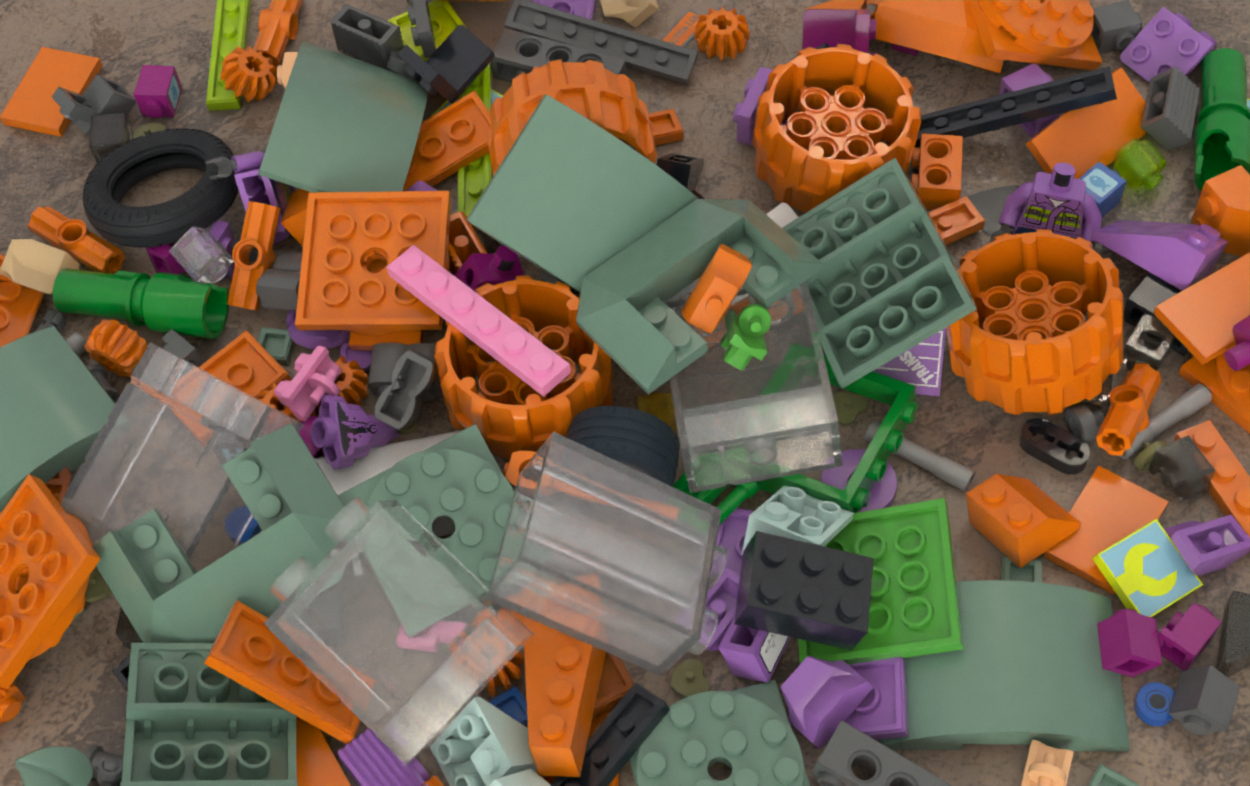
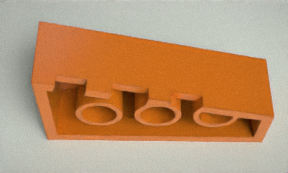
(560, 698)

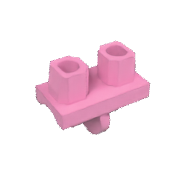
(313, 381)

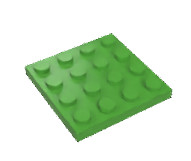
(911, 588)

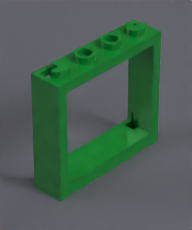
(874, 461)

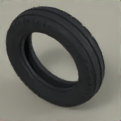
(168, 220)

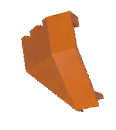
(934, 28)

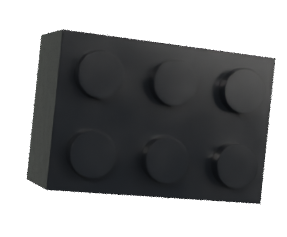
(804, 591)

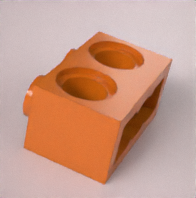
(938, 169)

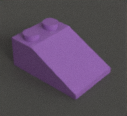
(1171, 251)

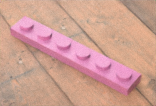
(479, 320)

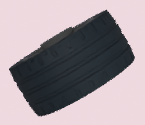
(629, 438)

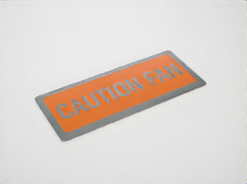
(683, 29)

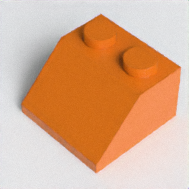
(1226, 207)
(1018, 517)

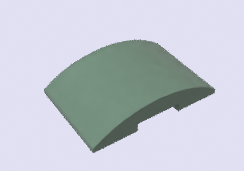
(344, 125)
(573, 195)
(882, 273)
(46, 409)
(1022, 674)
(199, 725)

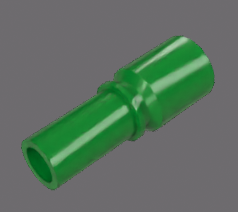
(1224, 120)
(158, 301)

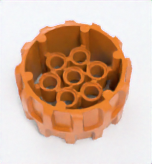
(583, 87)
(836, 117)
(1029, 330)
(520, 415)

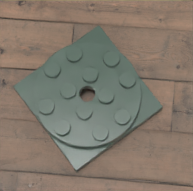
(454, 482)
(728, 727)

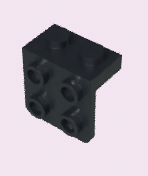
(451, 66)

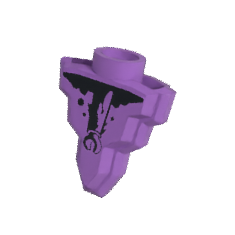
(347, 432)

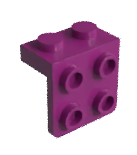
(838, 27)

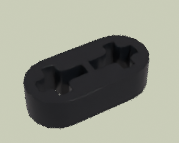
(1054, 446)

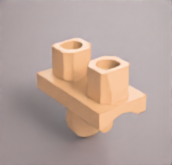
(1046, 765)

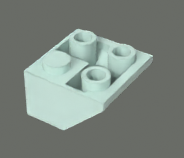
(798, 517)
(482, 746)

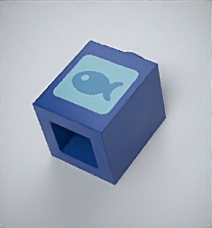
(1104, 186)

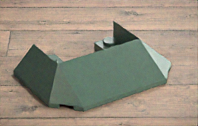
(626, 295)
(179, 605)

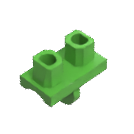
(745, 335)

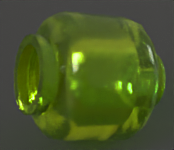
(1140, 164)

